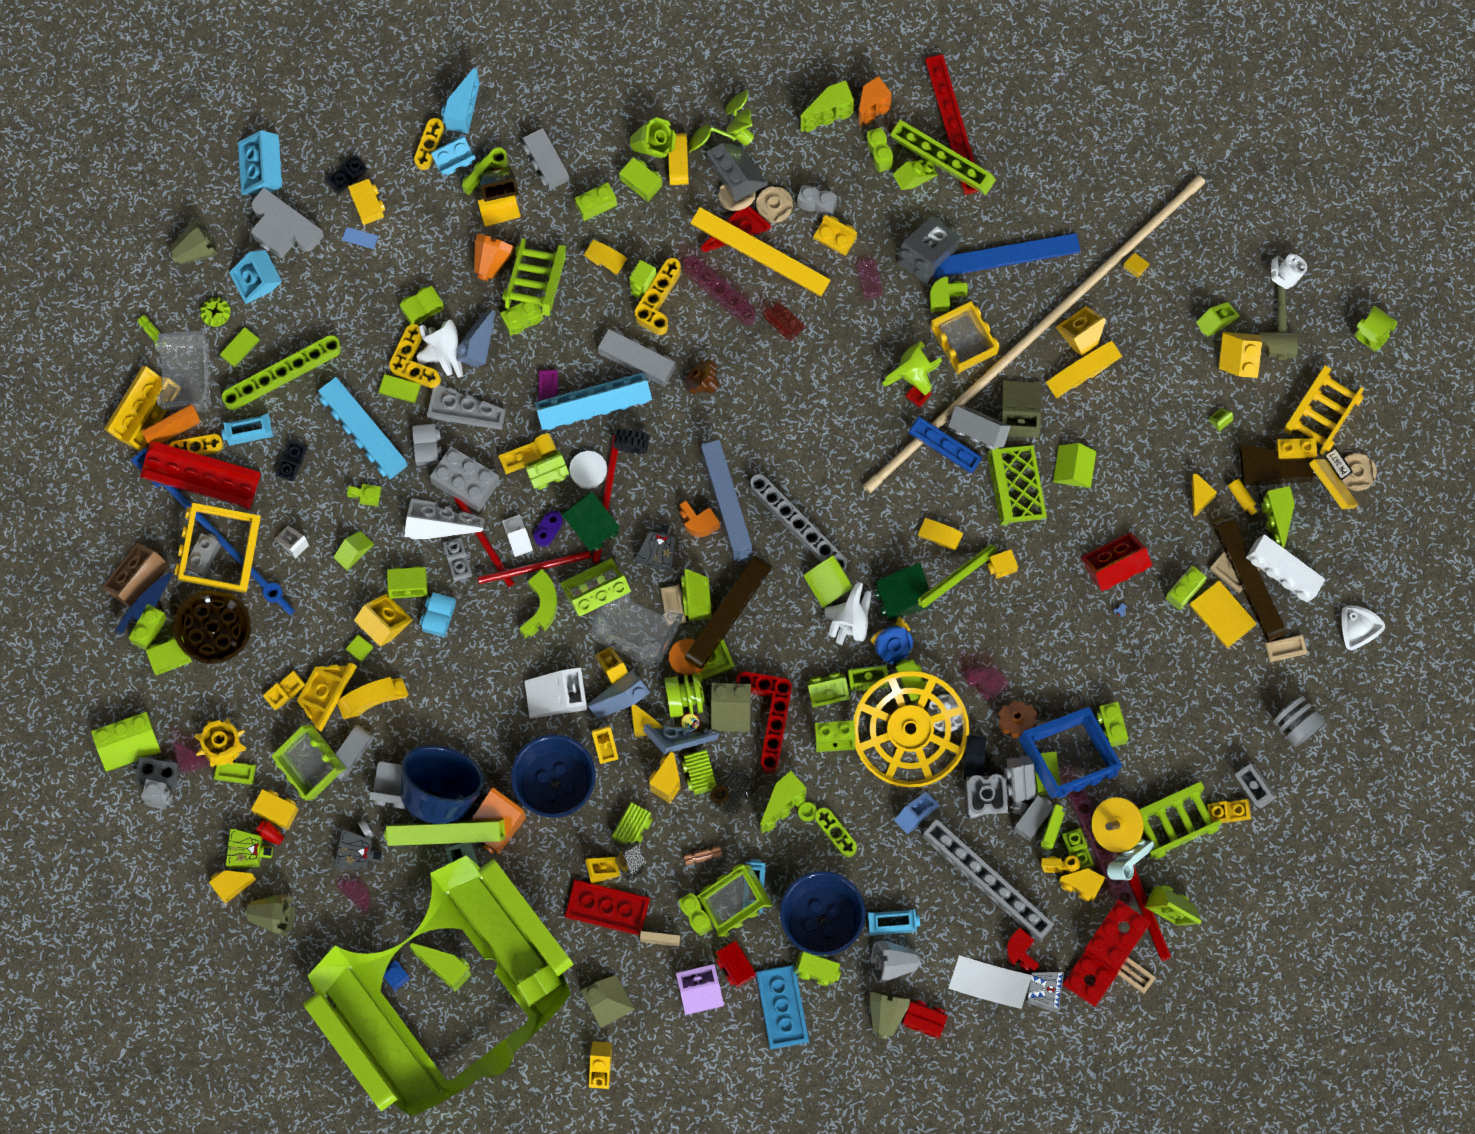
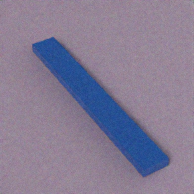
(1008, 255)

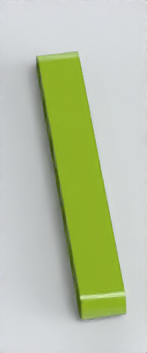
(286, 364)

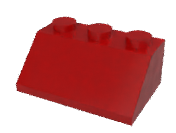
(1116, 561)

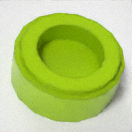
(807, 811)

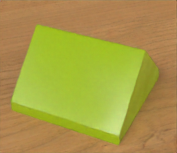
(1074, 465)

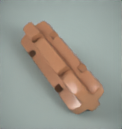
(702, 855)

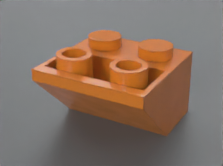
(874, 101)

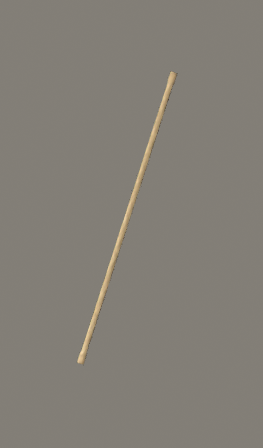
(1190, 189)

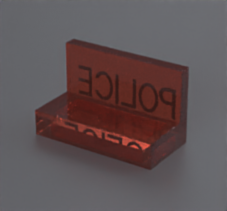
(783, 321)

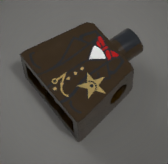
(498, 184)

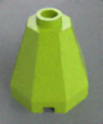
(654, 138)

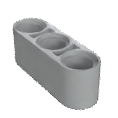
(353, 749)

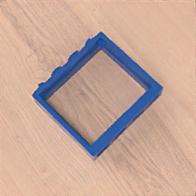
(1058, 725)

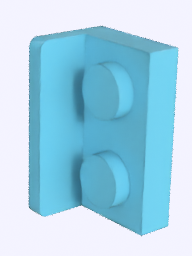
(453, 156)

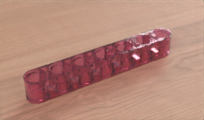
(1099, 854)

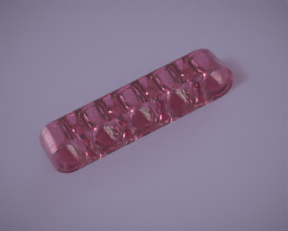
(716, 282)

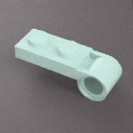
(1122, 866)

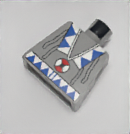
(1045, 990)

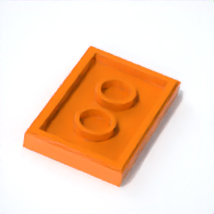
(172, 425)

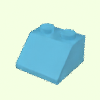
(255, 276)

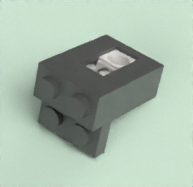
(927, 249)

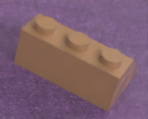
(135, 574)

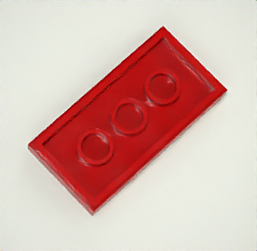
(607, 907)

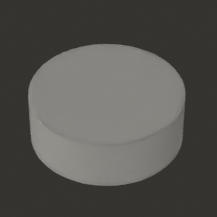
(365, 829)

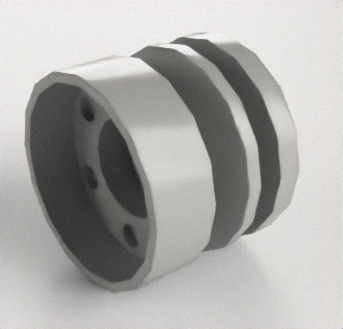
(1298, 720)

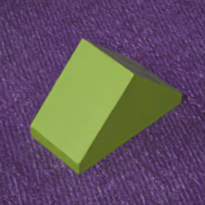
(352, 550)

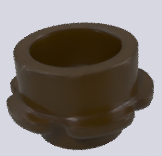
(720, 799)

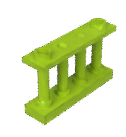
(549, 287)
(1176, 800)

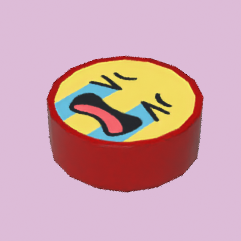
(690, 721)

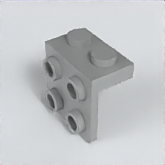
(387, 785)

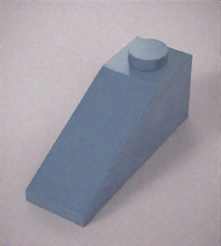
(475, 344)
(619, 696)

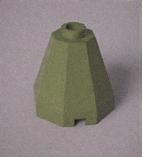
(193, 245)
(272, 913)
(887, 1012)

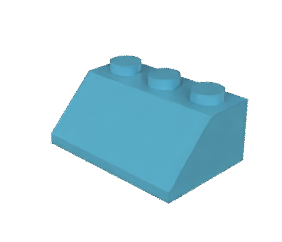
(259, 163)

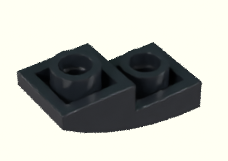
(348, 174)
(292, 461)

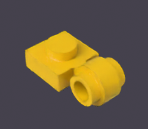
(1055, 865)

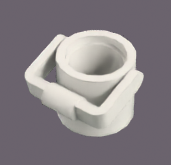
(1289, 271)

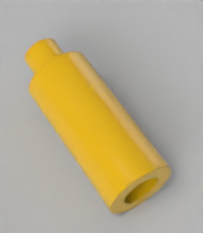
(1243, 496)

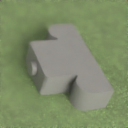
(282, 226)

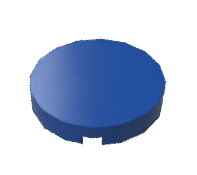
(893, 644)

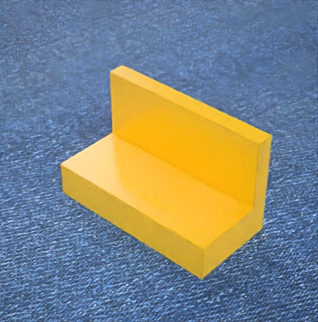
(498, 210)

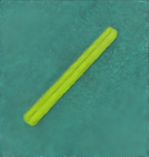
(957, 576)

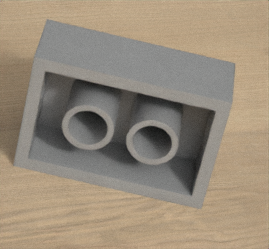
(464, 479)

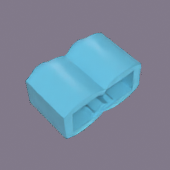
(438, 614)

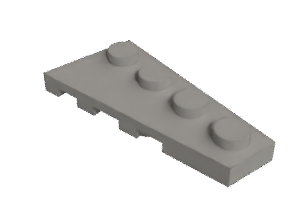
(455, 407)

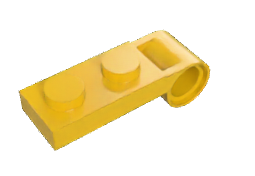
(517, 458)

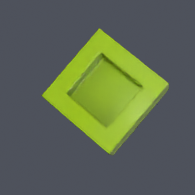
(359, 648)

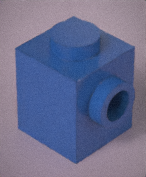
(395, 975)

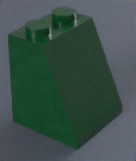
(591, 521)
(901, 592)

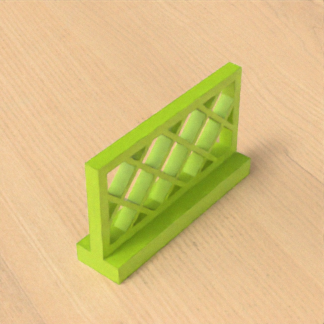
(1001, 490)

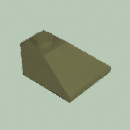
(607, 1000)

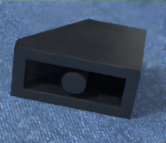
(974, 756)

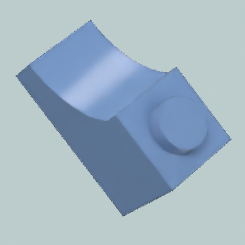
(916, 812)

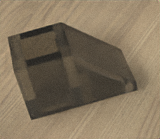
(631, 860)

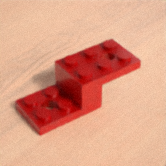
(1106, 953)

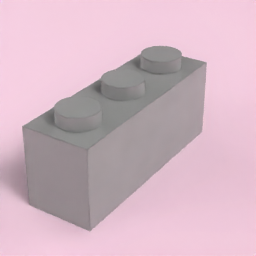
(545, 159)
(979, 427)

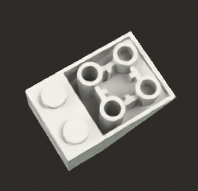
(556, 693)

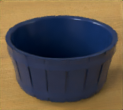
(550, 759)
(439, 783)
(817, 896)

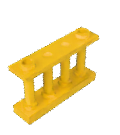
(1315, 394)

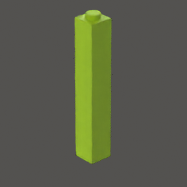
(454, 832)

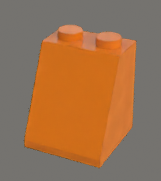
(497, 807)

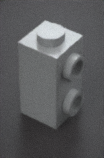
(202, 555)
(156, 794)
(1034, 818)

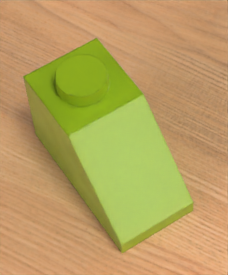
(1217, 318)

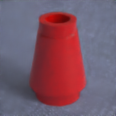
(269, 832)

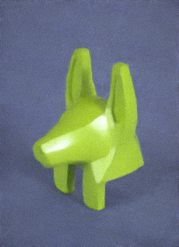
(914, 369)

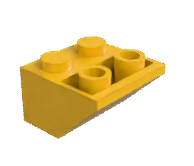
(666, 780)

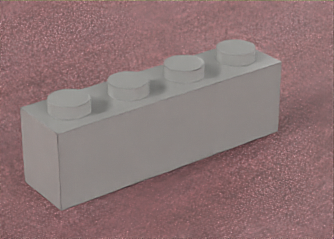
(636, 357)

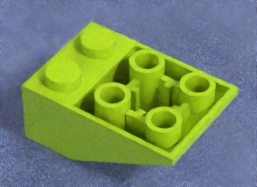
(831, 105)
(1279, 509)
(696, 596)
(786, 794)

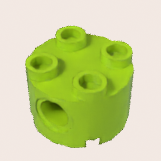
(1375, 329)

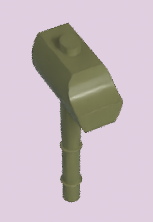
(1280, 344)

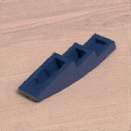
(149, 597)

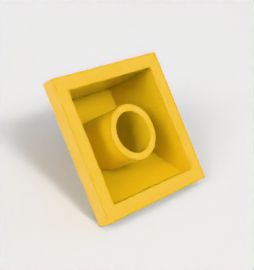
(1082, 330)

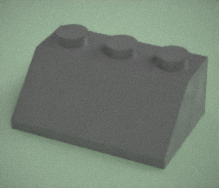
(735, 170)

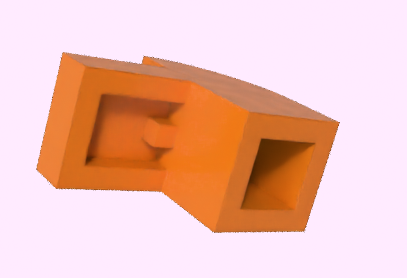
(701, 524)

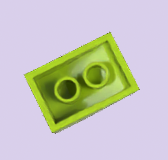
(1172, 907)
(444, 965)

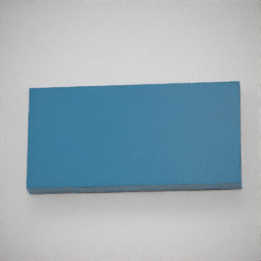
(782, 1007)

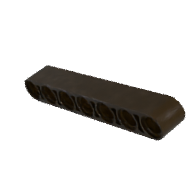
(1250, 578)
(728, 612)

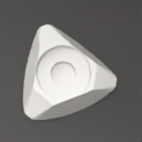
(1360, 626)

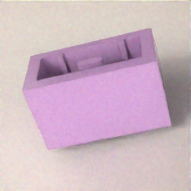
(699, 989)

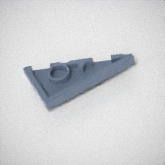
(677, 738)

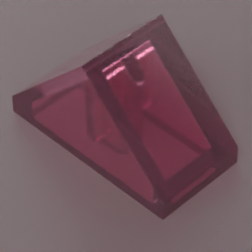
(188, 760)

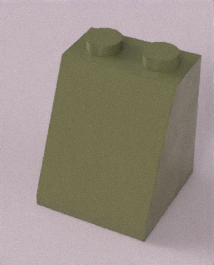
(730, 707)

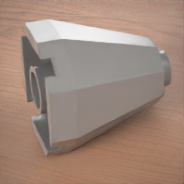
(892, 961)

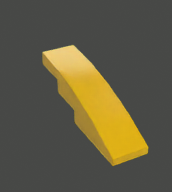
(1084, 369)

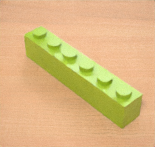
(943, 157)

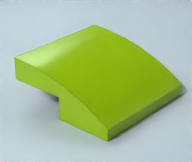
(828, 581)
(1052, 828)

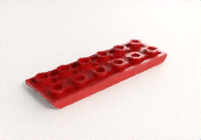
(200, 475)

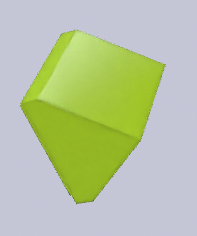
(1221, 418)

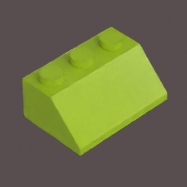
(126, 741)

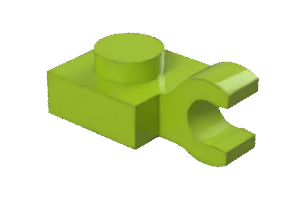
(368, 494)

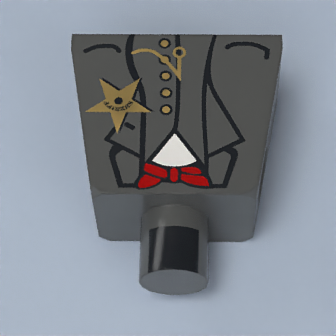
(658, 550)
(355, 852)

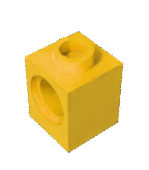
(1002, 564)

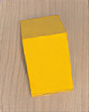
(1201, 494)
(640, 719)
(604, 744)
(602, 869)

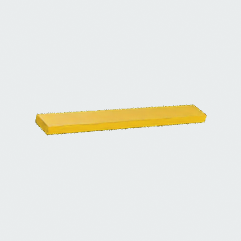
(760, 252)

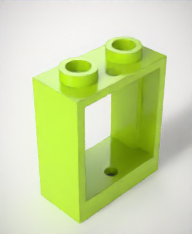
(835, 732)

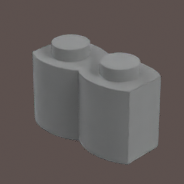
(814, 200)
(426, 444)

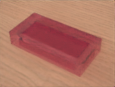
(870, 279)

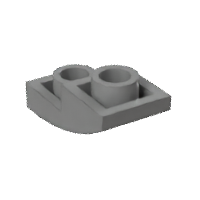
(457, 559)

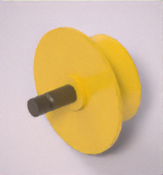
(1117, 824)

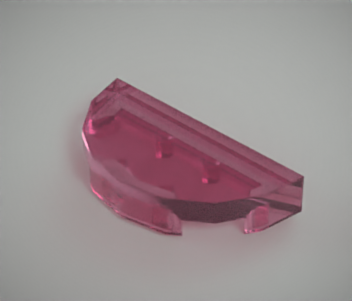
(356, 894)

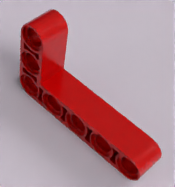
(774, 715)

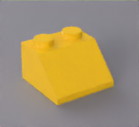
(1240, 354)
(382, 619)

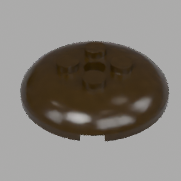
(207, 610)

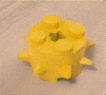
(220, 732)

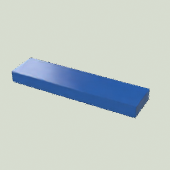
(945, 445)

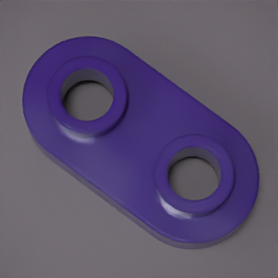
(548, 528)

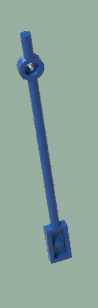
(267, 587)

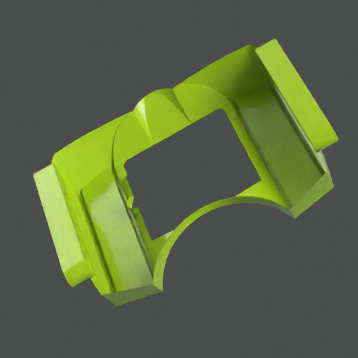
(372, 1034)

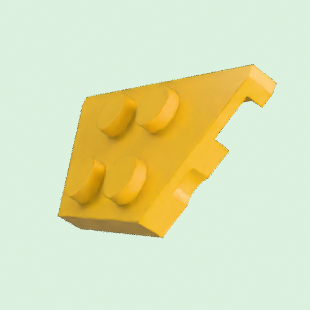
(324, 692)

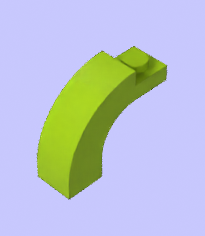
(545, 590)

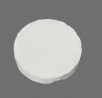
(588, 469)

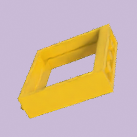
(249, 553)

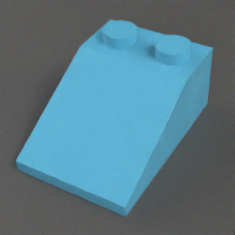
(461, 104)

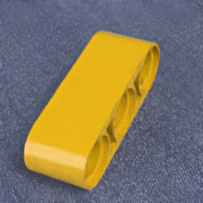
(679, 161)

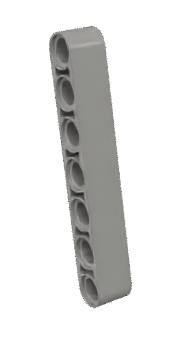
(793, 517)

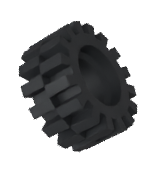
(631, 441)

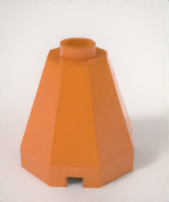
(490, 256)

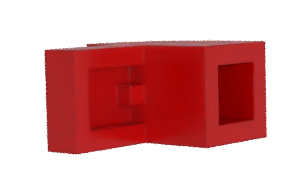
(1017, 949)

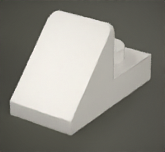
(517, 535)

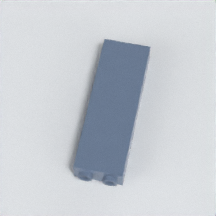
(726, 501)

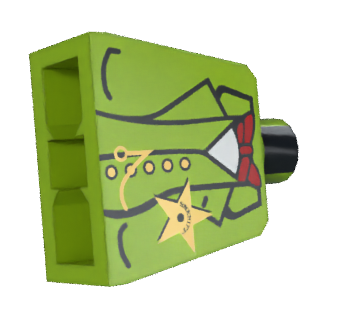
(246, 850)

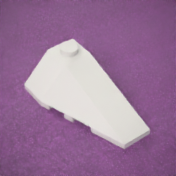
(428, 521)

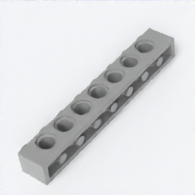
(988, 880)

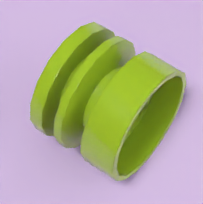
(684, 695)

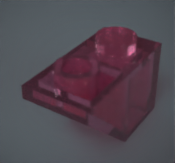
(987, 681)

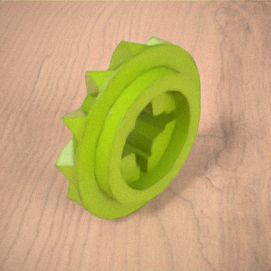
(219, 318)

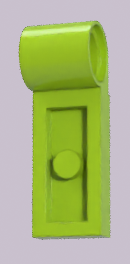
(471, 181)

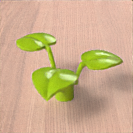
(737, 126)

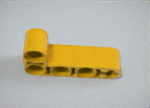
(659, 293)

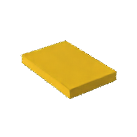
(1333, 484)
(1223, 614)

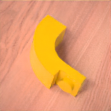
(371, 694)

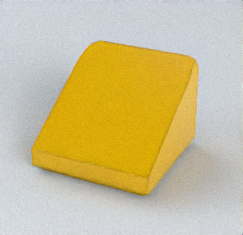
(1136, 265)

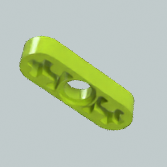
(822, 824)

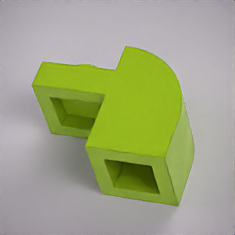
(942, 291)

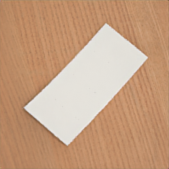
(990, 982)

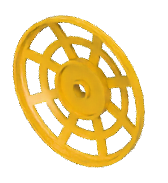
(920, 738)

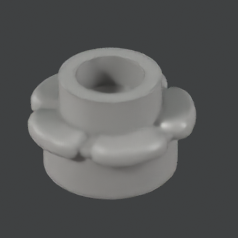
(1019, 808)

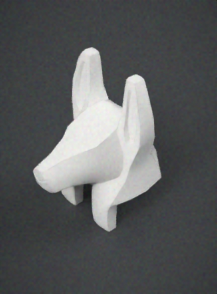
(441, 347)
(850, 616)

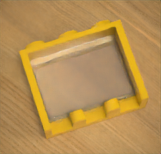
(964, 337)

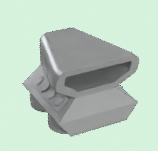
(986, 795)

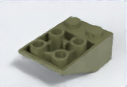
(1022, 408)

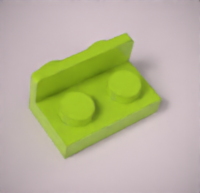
(828, 689)

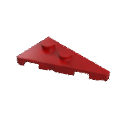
(745, 220)

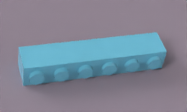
(593, 401)
(363, 429)

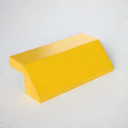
(137, 410)

